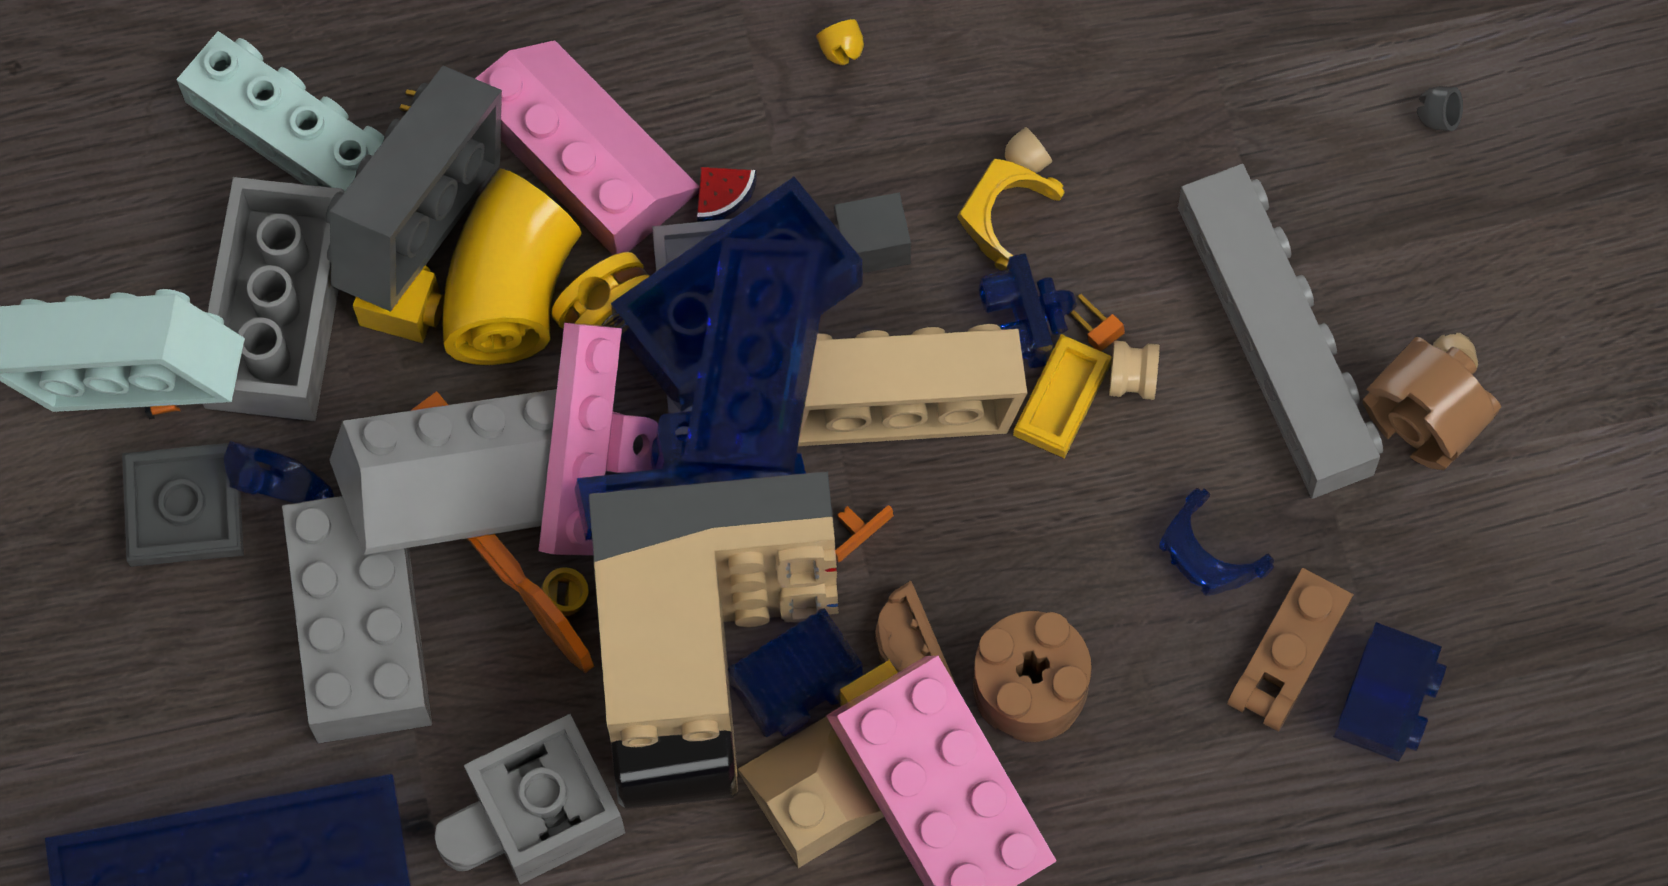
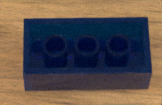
(669, 311)

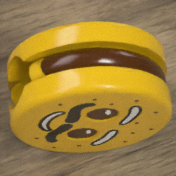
(590, 294)

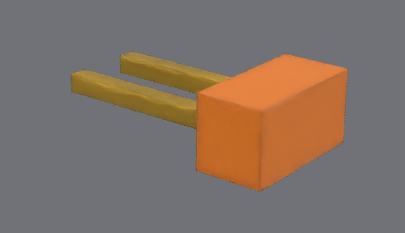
(1104, 333)

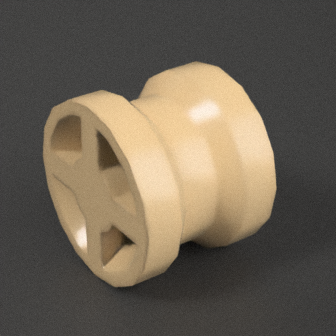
(1134, 370)

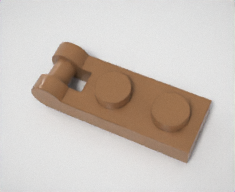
(1291, 647)

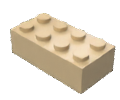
(913, 386)

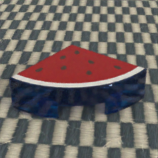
(724, 192)

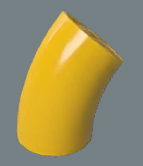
(505, 273)

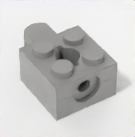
(535, 804)

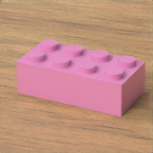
(940, 781)

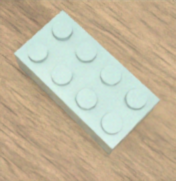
(118, 352)

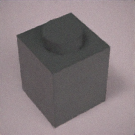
(876, 231)

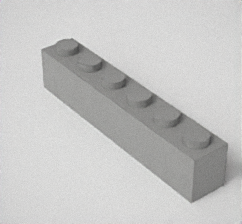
(1279, 331)

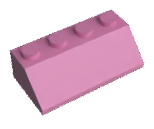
(585, 146)

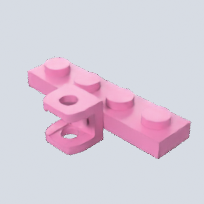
(587, 433)

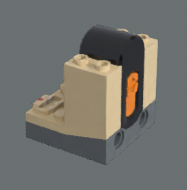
(666, 582)

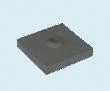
(180, 506)

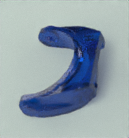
(285, 480)
(1197, 563)

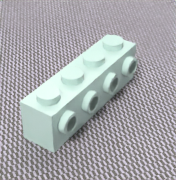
(276, 114)

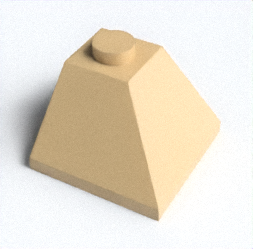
(811, 792)

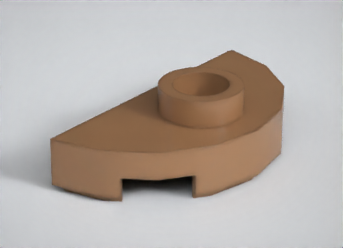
(904, 631)

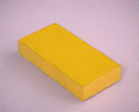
(1062, 396)

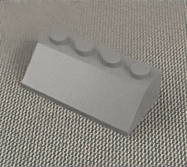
(445, 471)

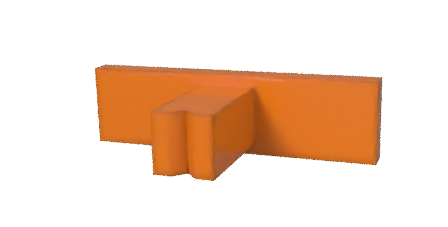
(859, 529)

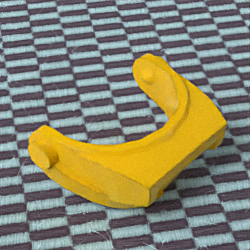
(976, 212)

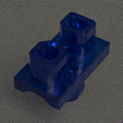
(1017, 290)

